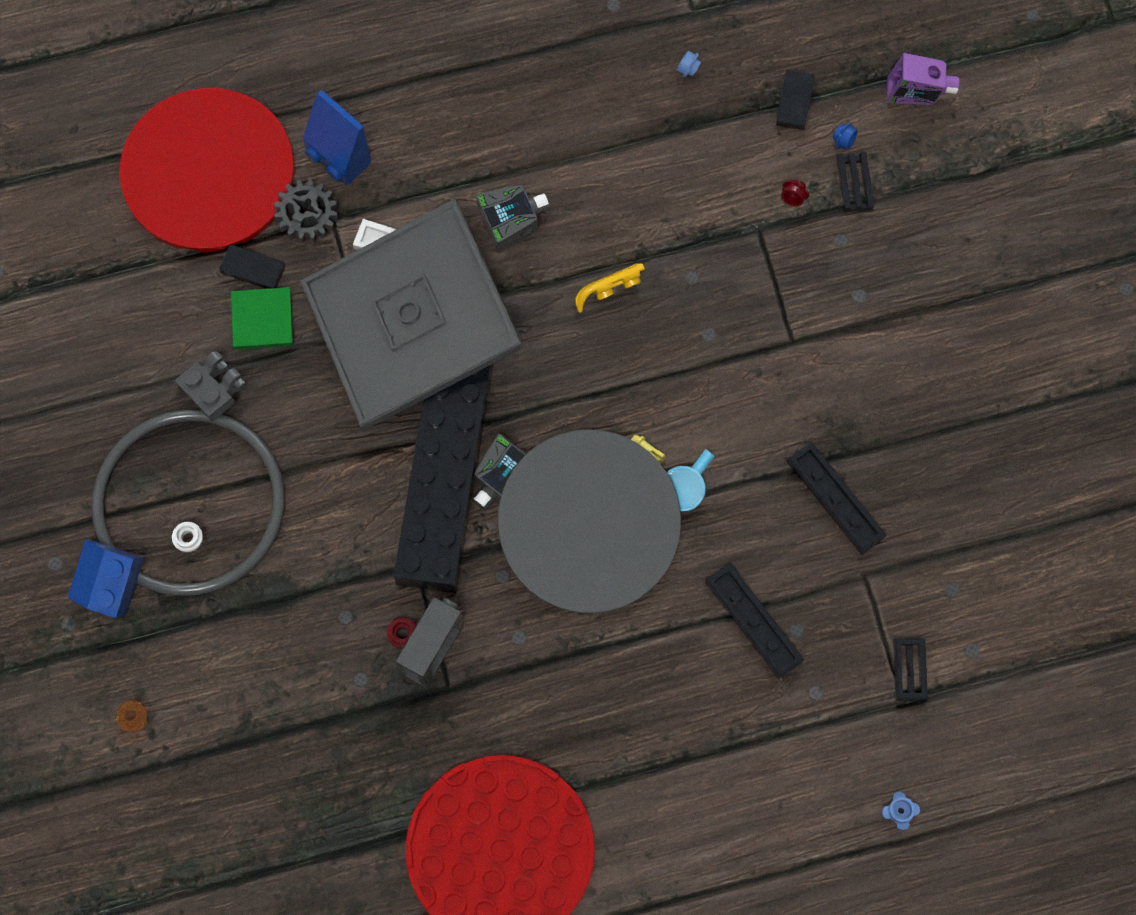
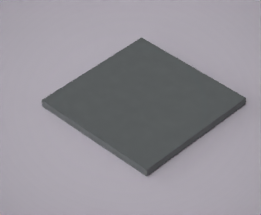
(410, 314)

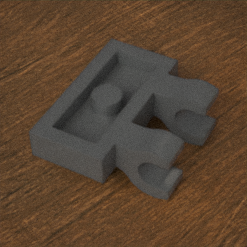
(205, 391)

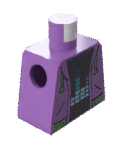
(919, 81)

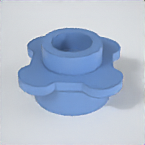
(900, 801)

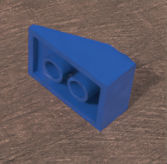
(336, 140)

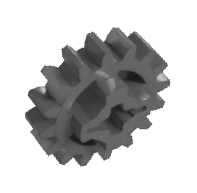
(309, 200)

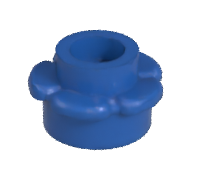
(845, 136)

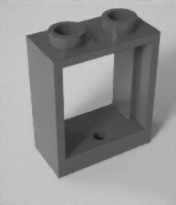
(430, 642)

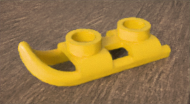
(603, 287)

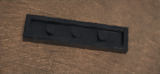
(836, 498)
(754, 621)

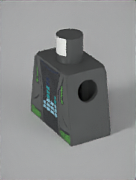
(510, 214)
(495, 471)

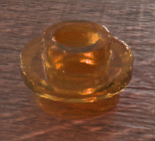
(137, 723)

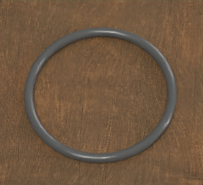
(196, 416)

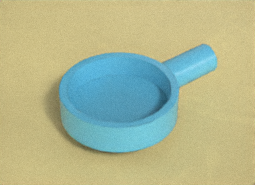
(689, 482)

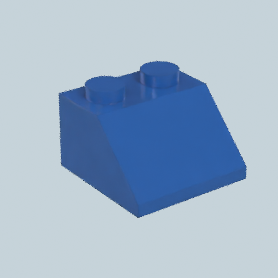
(105, 579)

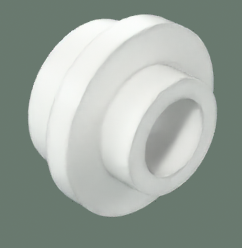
(185, 528)

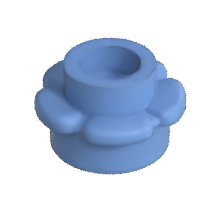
(688, 64)

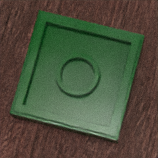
(262, 318)

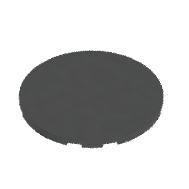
(589, 521)

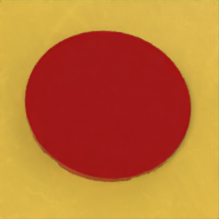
(206, 169)
(500, 841)

